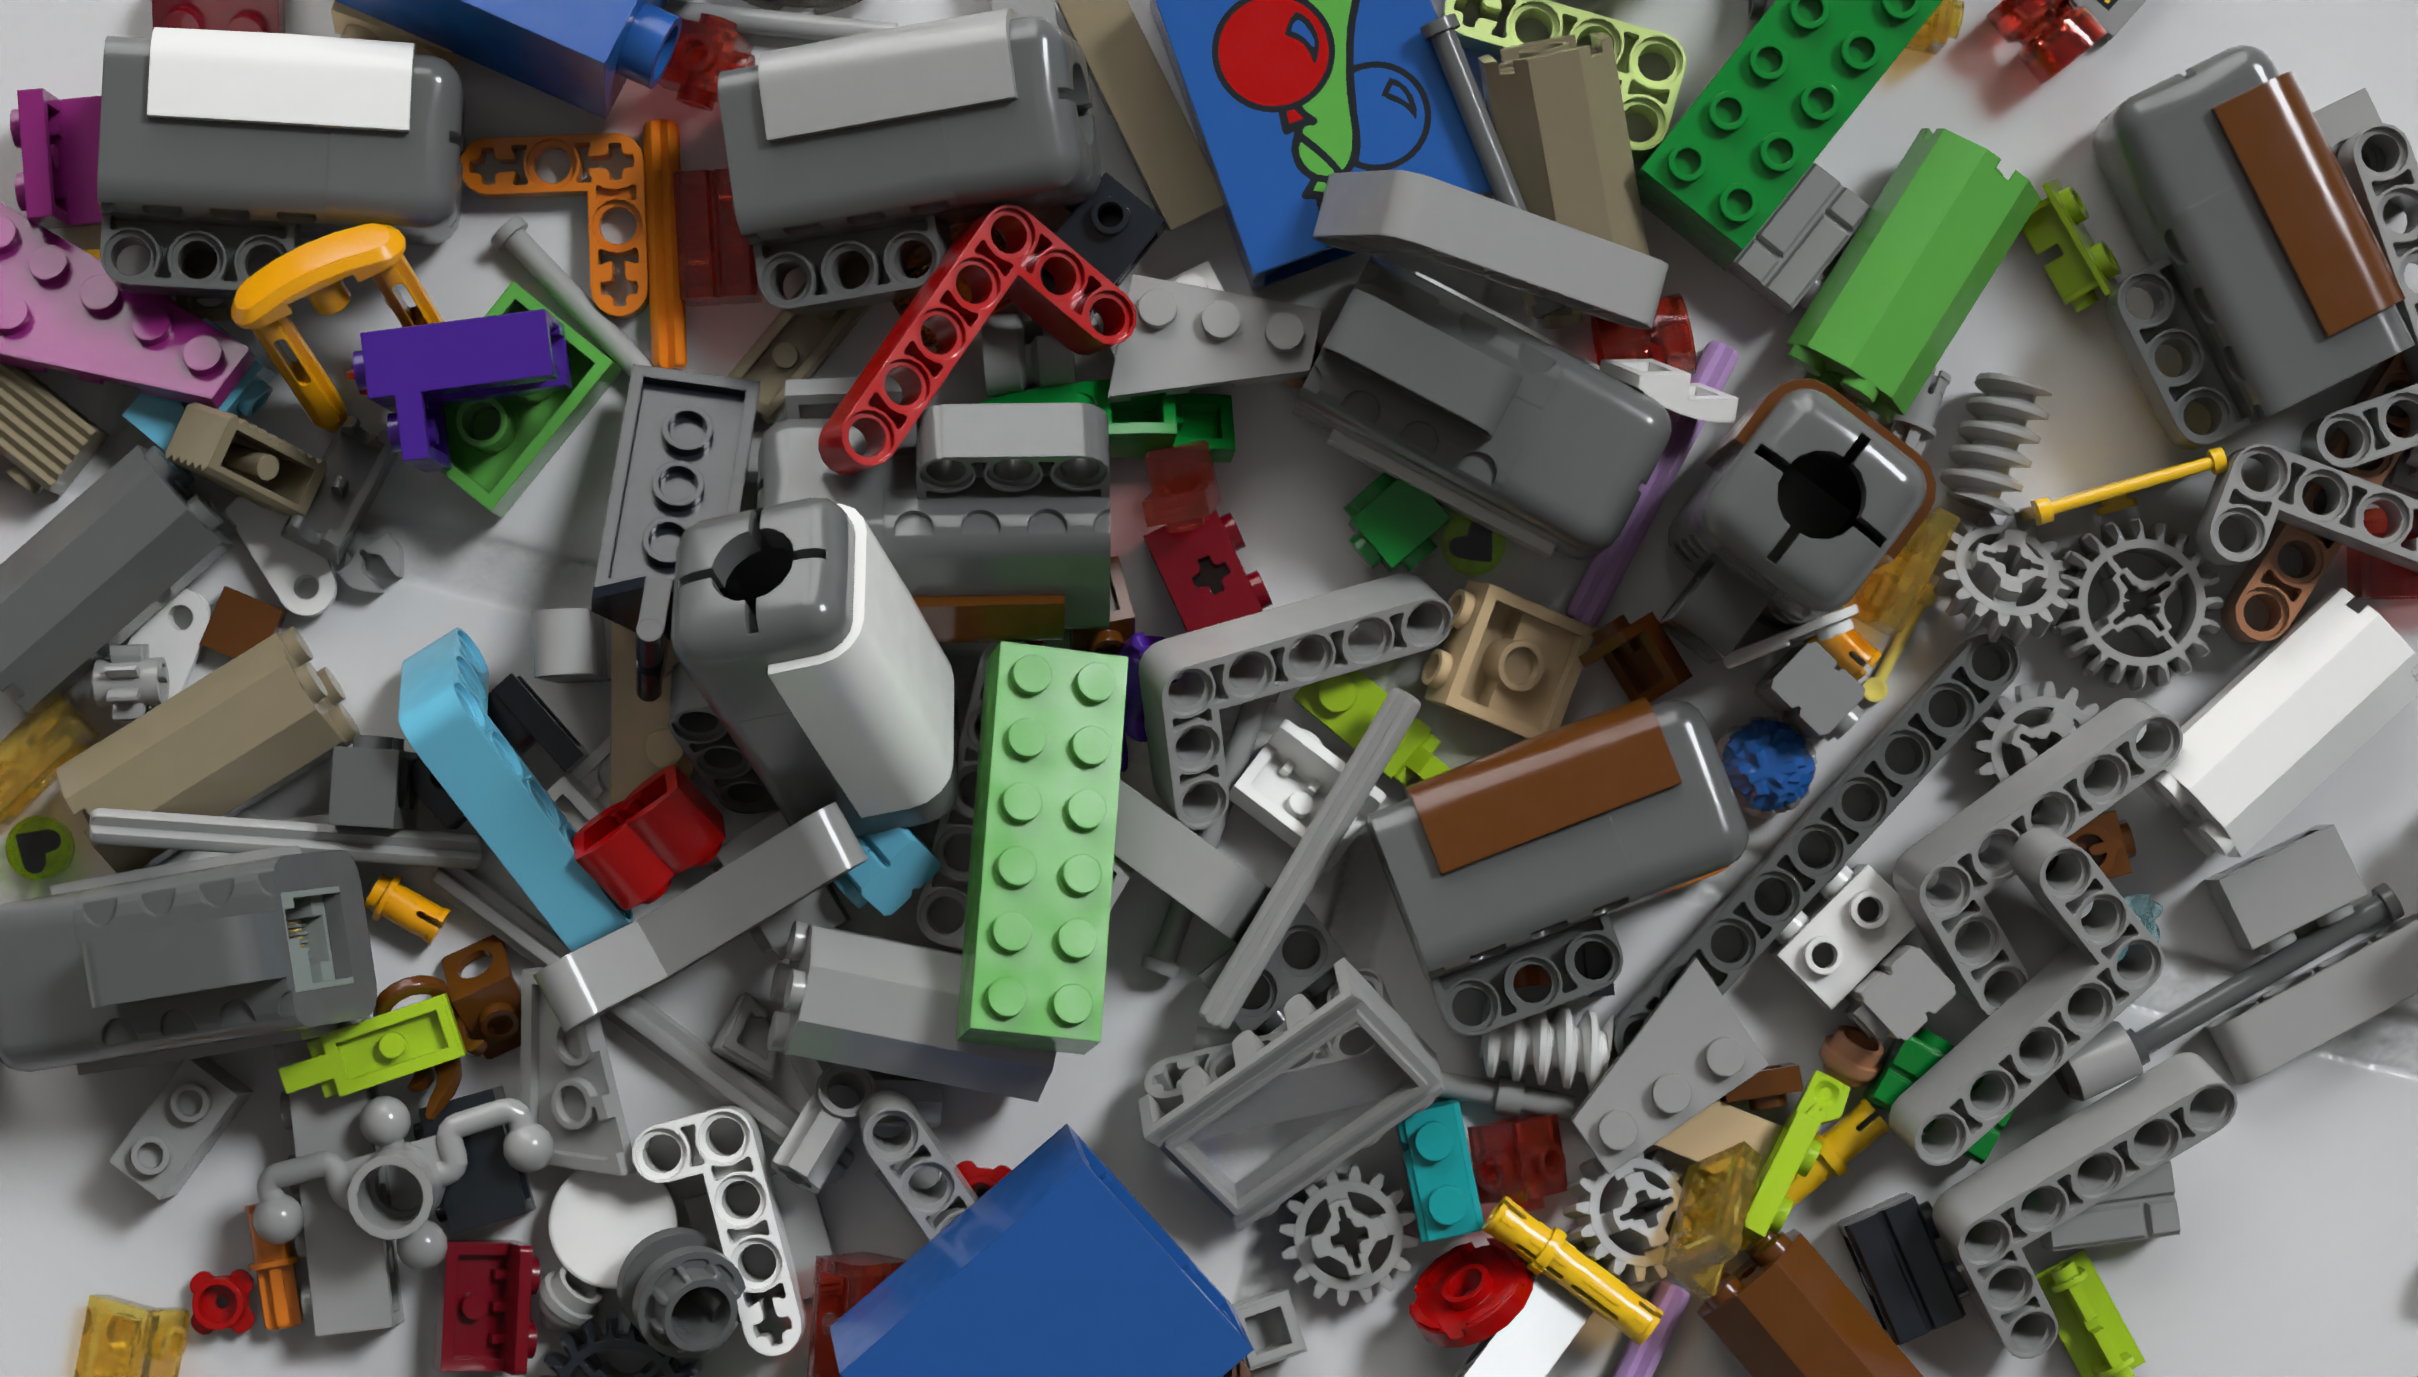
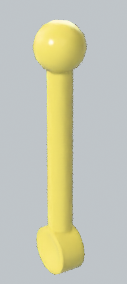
(1875, 686)

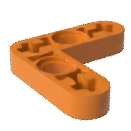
(602, 193)

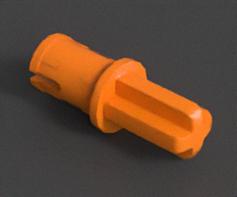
(275, 1280)

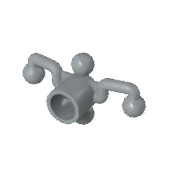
(432, 1160)

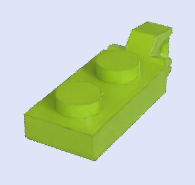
(1348, 707)
(379, 1049)
(1793, 1153)

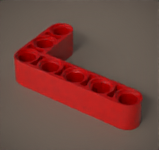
(957, 322)

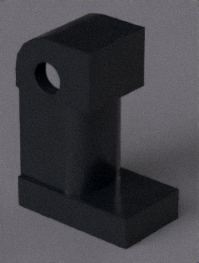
(523, 722)

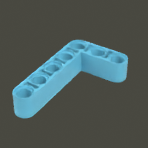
(449, 729)

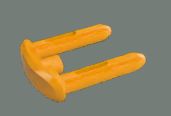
(318, 273)

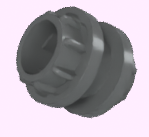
(680, 1292)

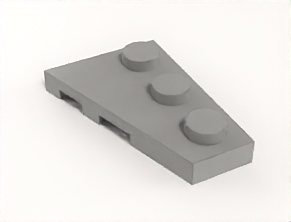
(1209, 339)
(1669, 1072)

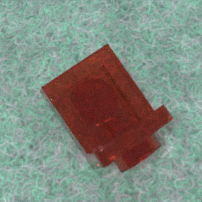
(1181, 486)

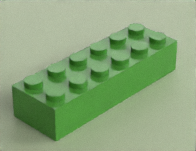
(1042, 849)

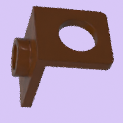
(489, 1001)

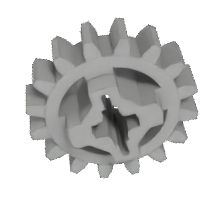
(2002, 579)
(2005, 733)
(1378, 1227)
(1627, 1246)

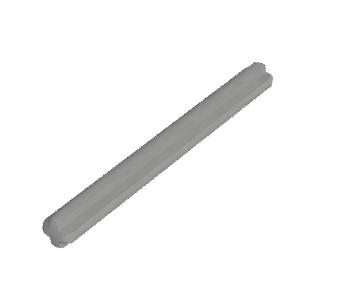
(247, 834)
(1309, 859)

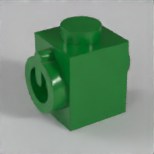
(1394, 523)

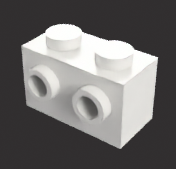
(1843, 934)

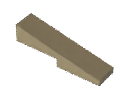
(1143, 109)

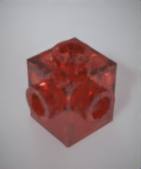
(701, 55)
(1518, 1160)

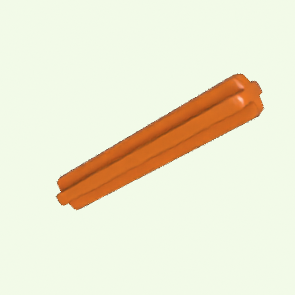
(665, 306)

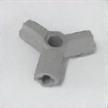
(825, 1130)

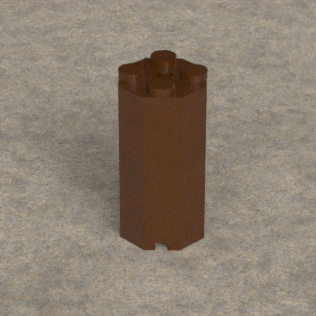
(1797, 1318)

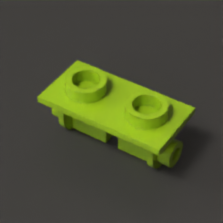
(2084, 263)
(2088, 1319)

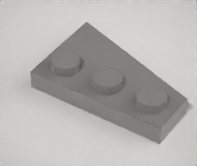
(571, 1087)

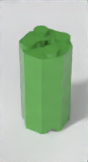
(1912, 273)

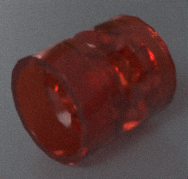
(2048, 30)
(1667, 341)

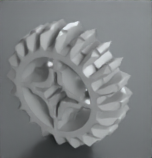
(2154, 625)

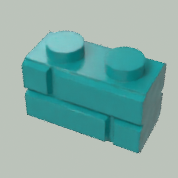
(1440, 1172)

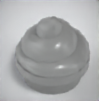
(567, 1301)

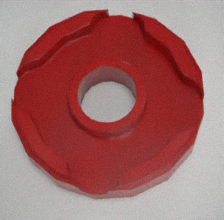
(1460, 1320)

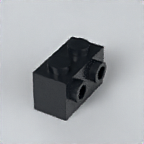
(1109, 232)

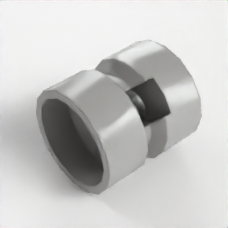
(1022, 355)

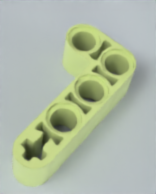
(1639, 94)

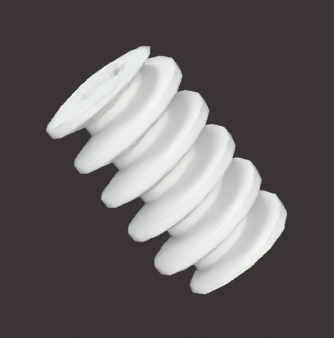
(1549, 1047)

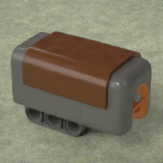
(1545, 841)

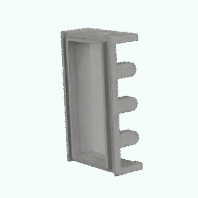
(1296, 1102)

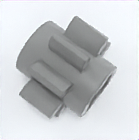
(130, 681)

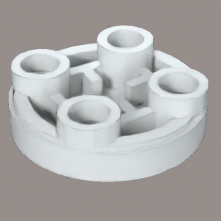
(603, 1218)

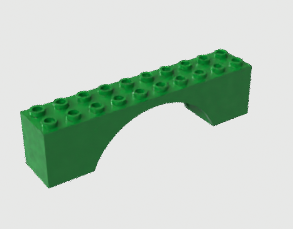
(1771, 116)

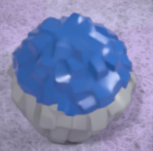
(1767, 765)

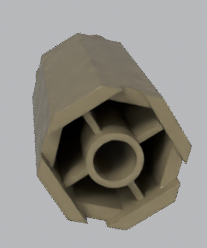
(1566, 141)
(215, 744)

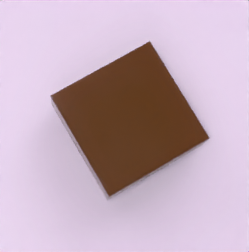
(240, 623)

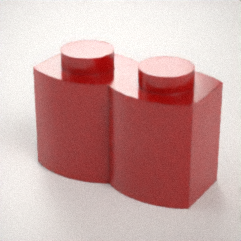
(650, 838)

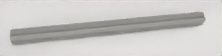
(635, 1016)

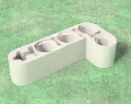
(736, 1230)

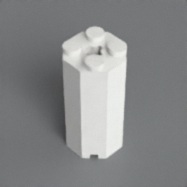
(2286, 724)

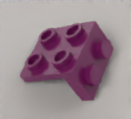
(58, 158)

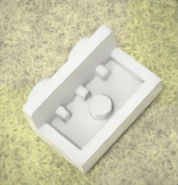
(1291, 783)

